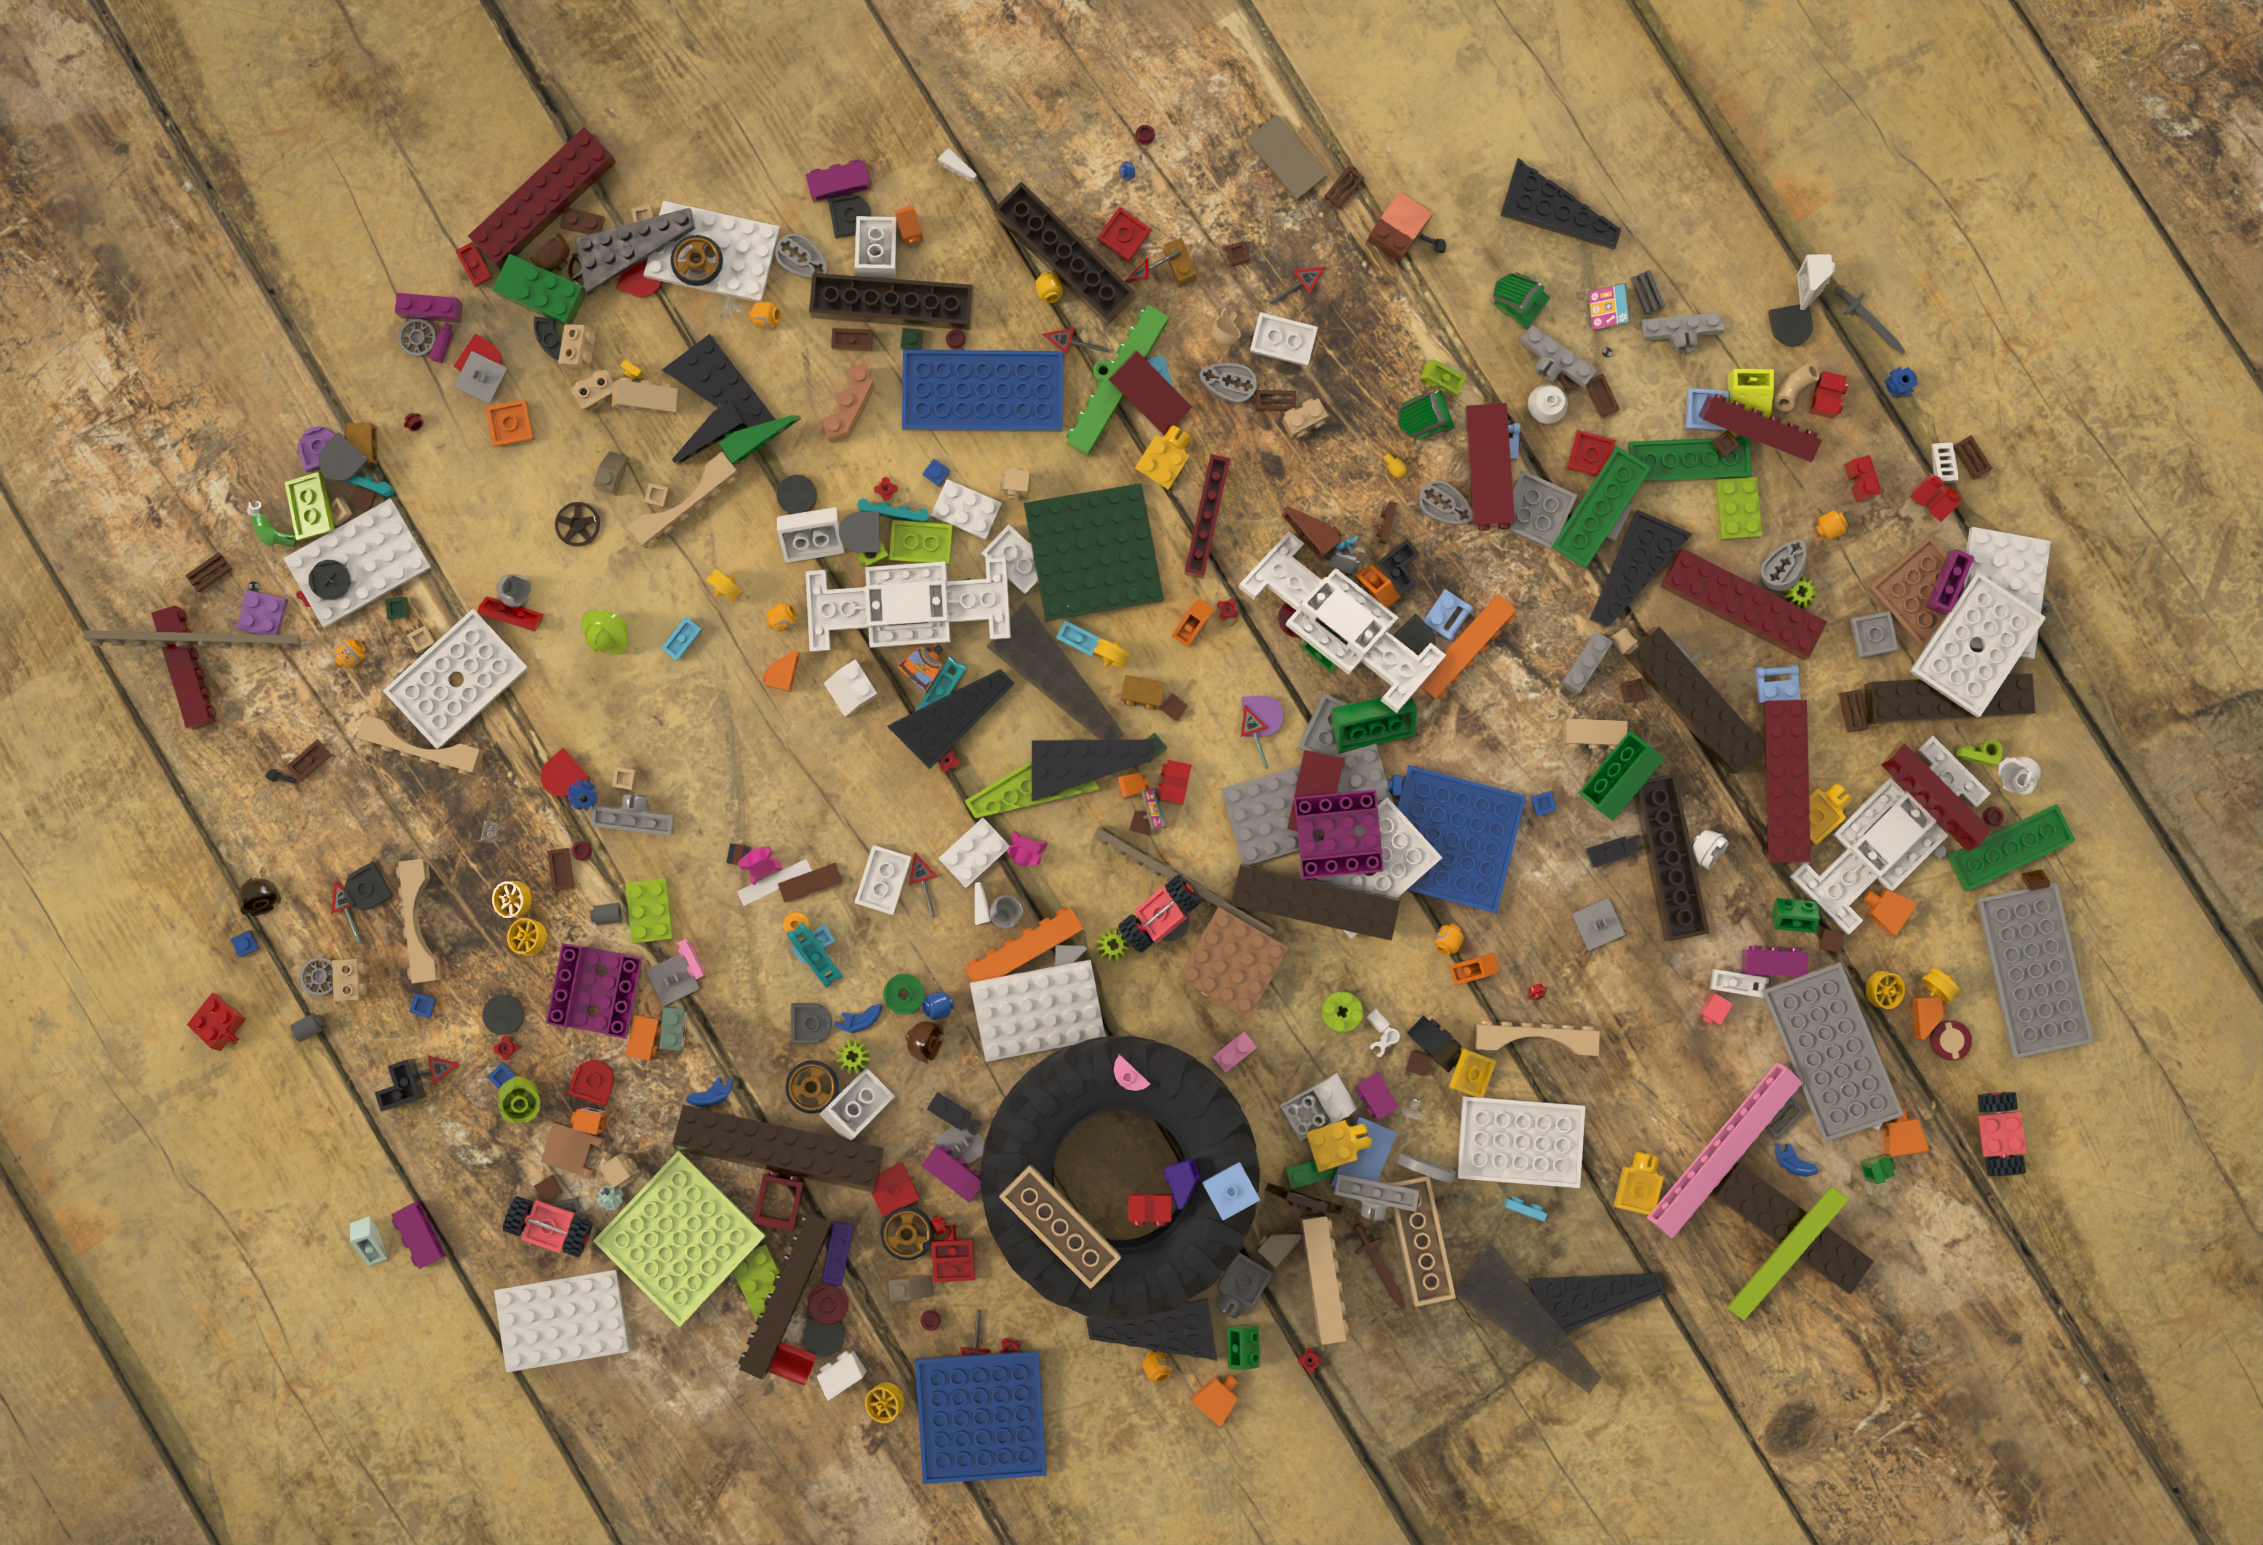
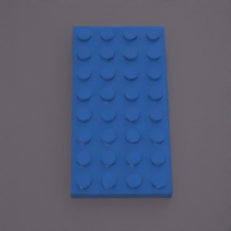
(982, 390)

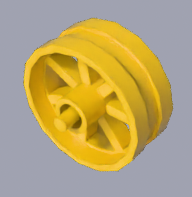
(724, 585)
(1111, 653)
(512, 899)
(537, 936)
(1941, 985)
(1894, 988)
(885, 1402)

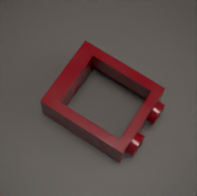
(775, 1222)

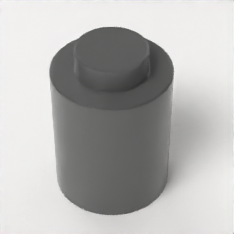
(1344, 562)
(606, 914)
(307, 1027)

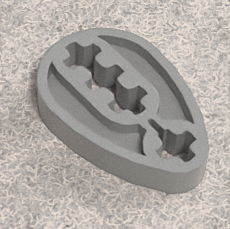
(804, 247)
(1234, 371)
(1450, 494)
(1792, 572)
(1426, 1167)

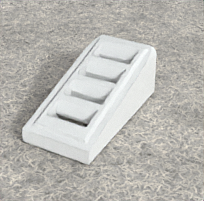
(953, 163)
(1952, 469)
(981, 907)

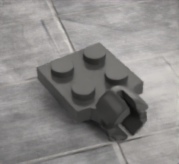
(1242, 1285)

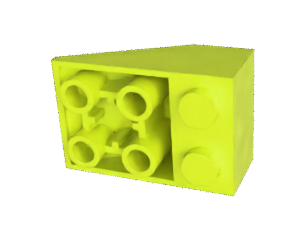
(1752, 388)

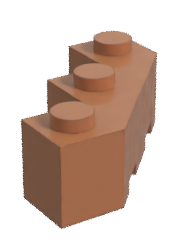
(850, 404)

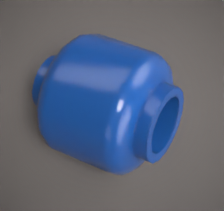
(937, 1005)

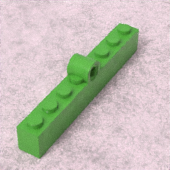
(1108, 397)

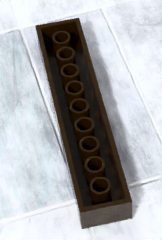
(778, 1148)

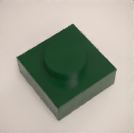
(911, 339)
(397, 608)

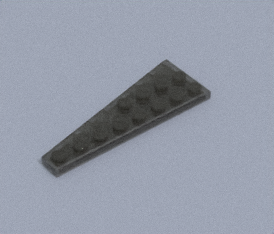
(1045, 666)
(1508, 1302)

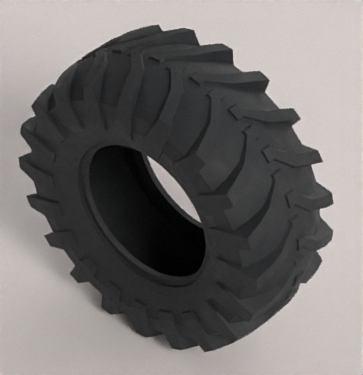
(1187, 1099)

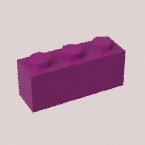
(838, 180)
(428, 307)
(1949, 582)
(1774, 961)
(953, 1172)
(418, 1235)

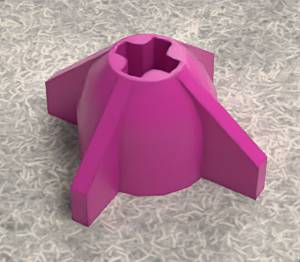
(1025, 850)
(759, 863)

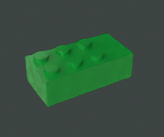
(539, 290)
(1621, 775)

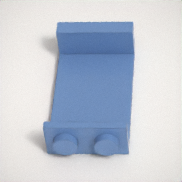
(1370, 1159)

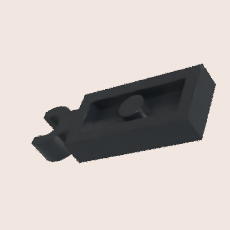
(1612, 850)
(952, 1113)

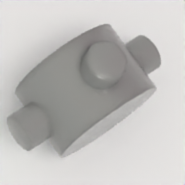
(1940, 852)

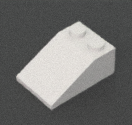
(876, 247)
(857, 1105)

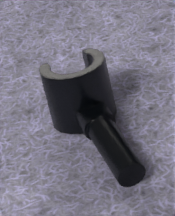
(1440, 244)
(273, 774)

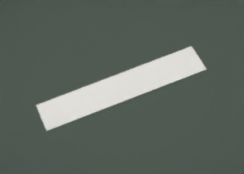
(770, 884)

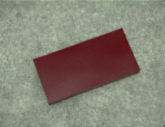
(1150, 392)
(1317, 776)

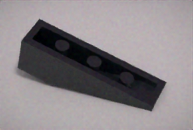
(719, 423)

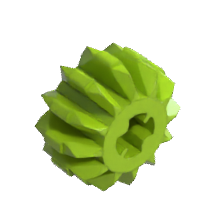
(1804, 599)
(1107, 948)
(850, 1062)

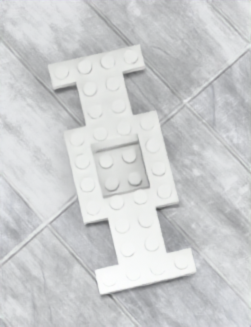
(908, 596)
(1347, 612)
(1892, 845)

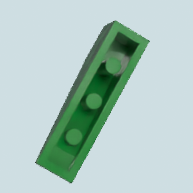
(745, 442)
(1306, 1173)

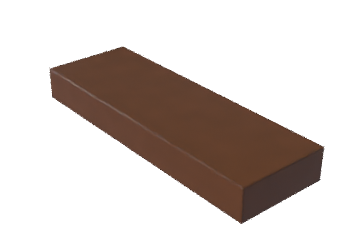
(809, 882)

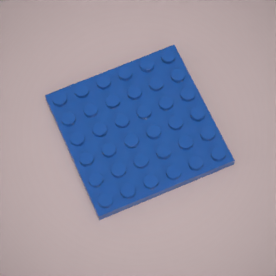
(1469, 828)
(980, 1417)

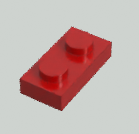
(474, 264)

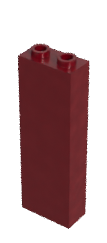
(1489, 466)

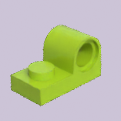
(1442, 376)
(1981, 756)

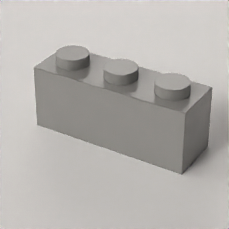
(1586, 663)

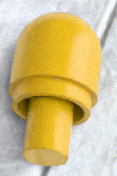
(1395, 466)

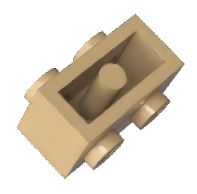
(577, 346)
(594, 391)
(1305, 418)
(1015, 483)
(349, 979)
(619, 1171)

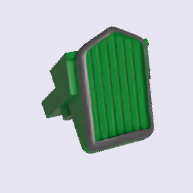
(1519, 298)
(1425, 416)

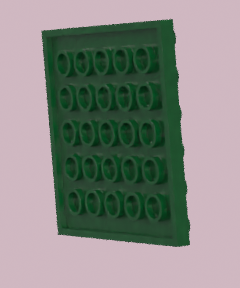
(1093, 552)

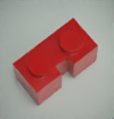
(1828, 395)
(1865, 478)
(1936, 496)
(1175, 782)
(1149, 1208)

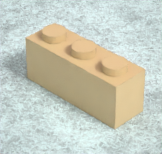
(644, 396)
(1593, 733)

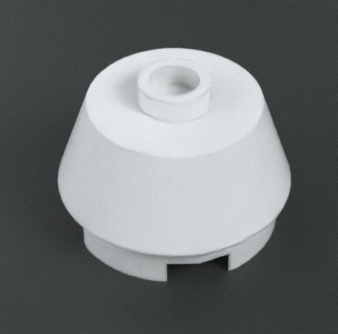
(1547, 404)
(1708, 848)

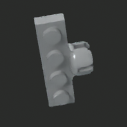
(1682, 329)
(1556, 358)
(632, 817)
(1376, 1195)

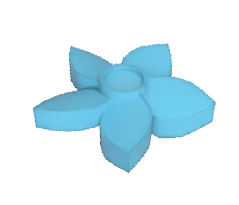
(1346, 544)

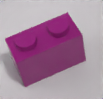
(1376, 1095)

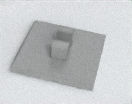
(480, 377)
(1598, 924)
(672, 980)
(962, 1143)

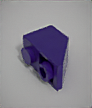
(1183, 1180)

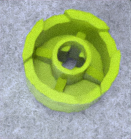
(1353, 1011)
(520, 1110)

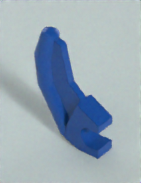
(858, 1022)
(713, 1095)
(1792, 1163)

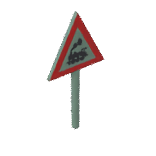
(1251, 725)
(339, 903)

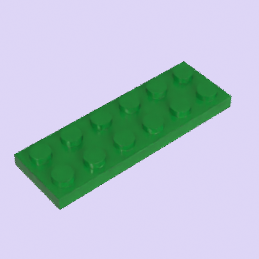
(1691, 459)
(1601, 507)
(2011, 847)

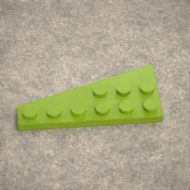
(1015, 792)

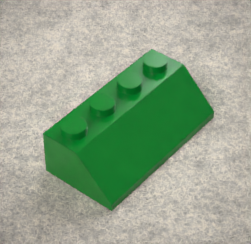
(1372, 723)

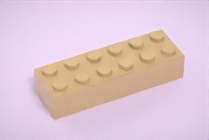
(1060, 1226)
(1423, 1246)
(1322, 1278)

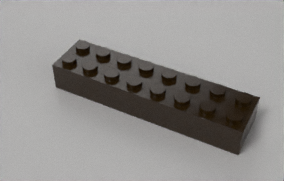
(1064, 253)
(891, 301)
(1694, 700)
(1918, 701)
(1670, 858)
(1316, 901)
(1778, 1216)
(786, 1296)

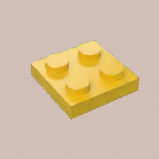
(1472, 1073)

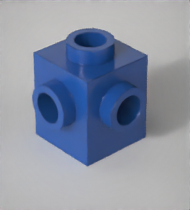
(1901, 382)
(581, 788)

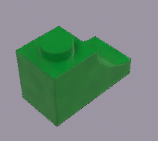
(1878, 1168)

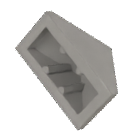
(1068, 954)

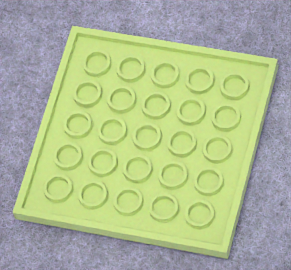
(679, 1238)

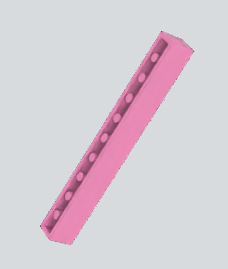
(1724, 1150)

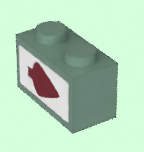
(673, 1028)

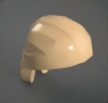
(1224, 329)

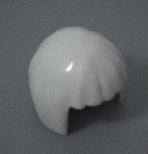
(513, 590)
(1006, 911)

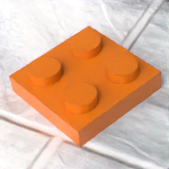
(509, 423)

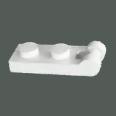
(1737, 983)

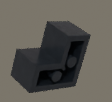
(1394, 566)
(1436, 1042)
(406, 1086)

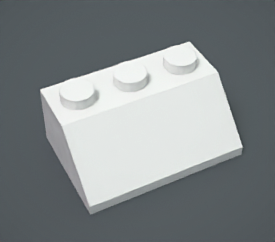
(810, 535)

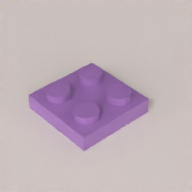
(261, 613)

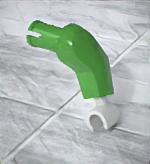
(264, 531)

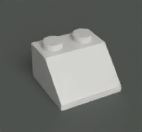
(1814, 277)
(850, 688)
(840, 1374)

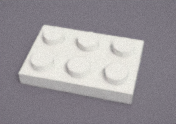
(1283, 339)
(966, 509)
(1018, 556)
(974, 852)
(883, 880)

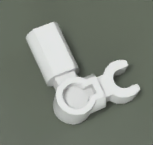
(1390, 1034)

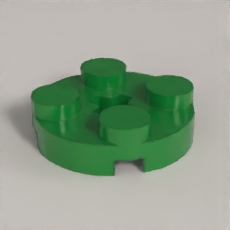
(895, 1001)

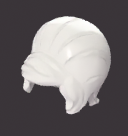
(2019, 774)

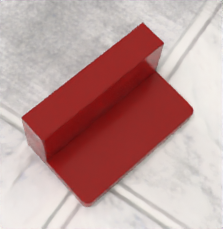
(792, 1363)

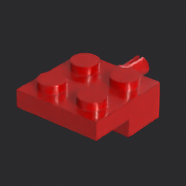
(216, 1022)
(953, 1258)

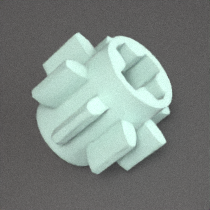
(610, 1197)

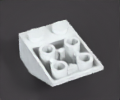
(1318, 1106)

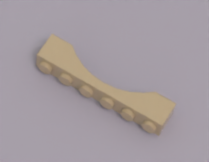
(650, 527)
(381, 732)
(423, 963)
(1578, 1041)

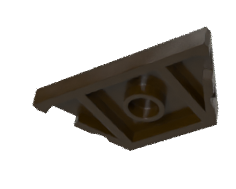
(1296, 1199)

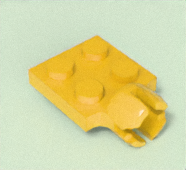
(1165, 457)
(1826, 811)
(1337, 1144)
(1639, 1185)

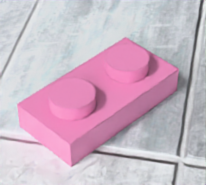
(687, 951)
(1234, 1052)

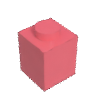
(1715, 1009)

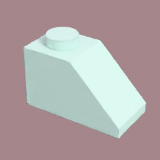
(367, 1241)

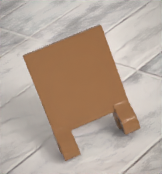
(570, 1149)

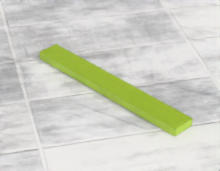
(1787, 1252)

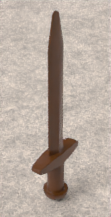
(1369, 1247)

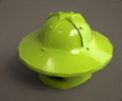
(605, 631)

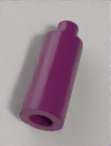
(441, 343)

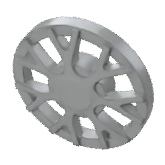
(416, 337)
(318, 976)

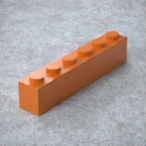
(1467, 645)
(1026, 947)

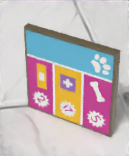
(1609, 306)
(1153, 809)

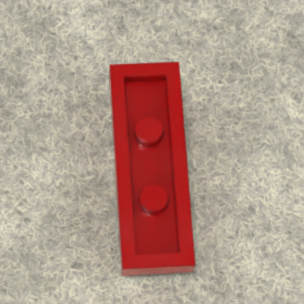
(516, 616)

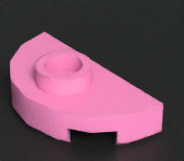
(1128, 1076)

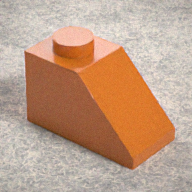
(909, 225)
(1377, 585)
(1193, 622)
(782, 672)
(1132, 785)
(1474, 968)
(1926, 1015)

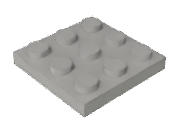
(1540, 509)

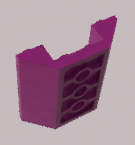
(1340, 849)
(580, 986)

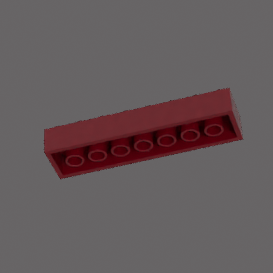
(542, 198)
(1743, 604)
(1787, 782)

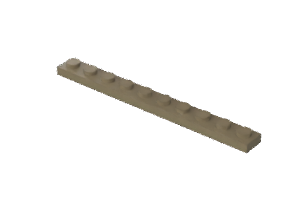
(183, 640)
(1159, 867)

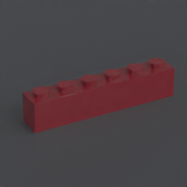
(1759, 427)
(1207, 516)
(185, 671)
(1936, 797)

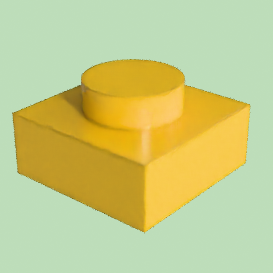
(632, 371)

